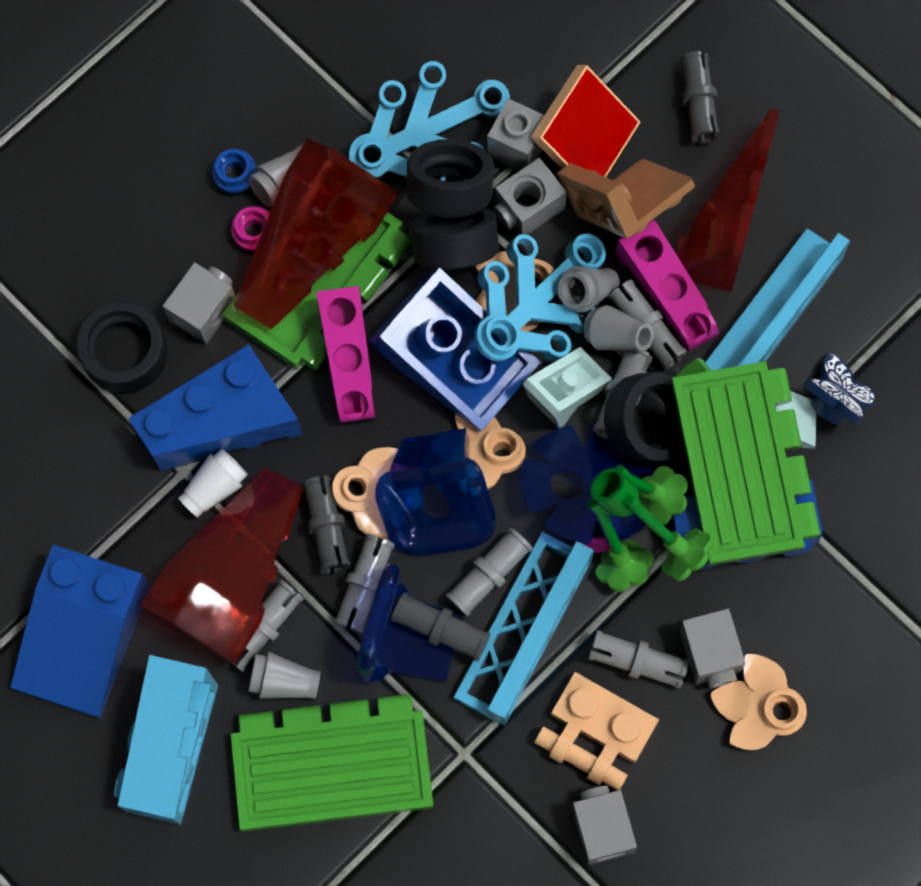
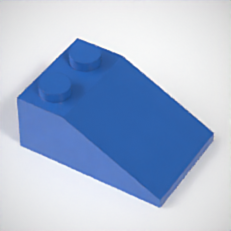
(435, 347)
(78, 630)

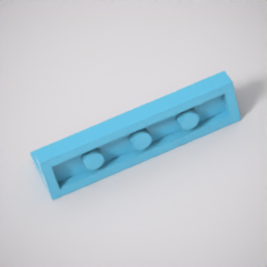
(780, 301)
(541, 628)

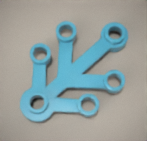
(419, 127)
(531, 301)

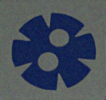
(573, 516)

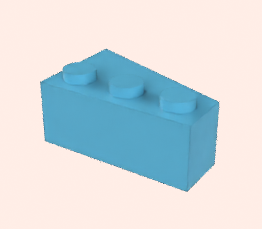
(166, 739)

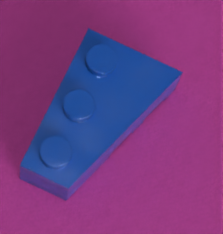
(220, 408)

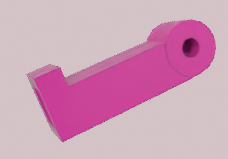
(668, 286)
(347, 352)

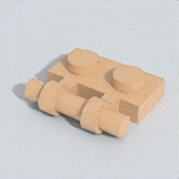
(604, 719)

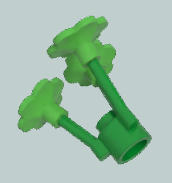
(661, 497)

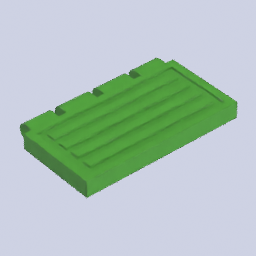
(300, 333)
(740, 461)
(331, 768)

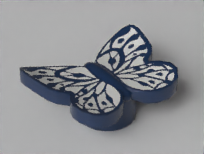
(837, 392)

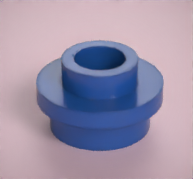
(233, 159)

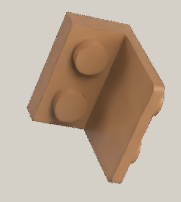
(627, 201)

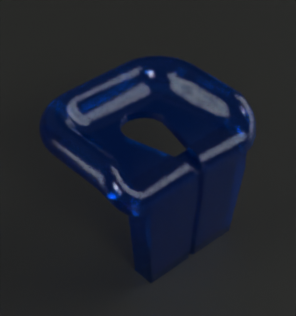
(447, 463)
(401, 648)

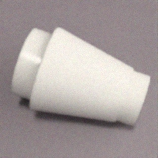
(212, 483)

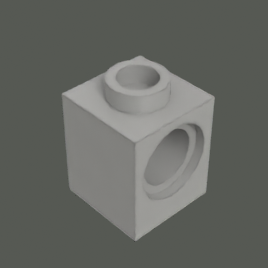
(511, 136)
(533, 181)
(200, 301)
(712, 648)
(603, 825)

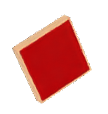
(586, 124)

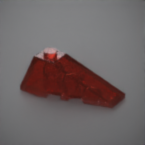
(313, 223)
(722, 225)
(221, 576)

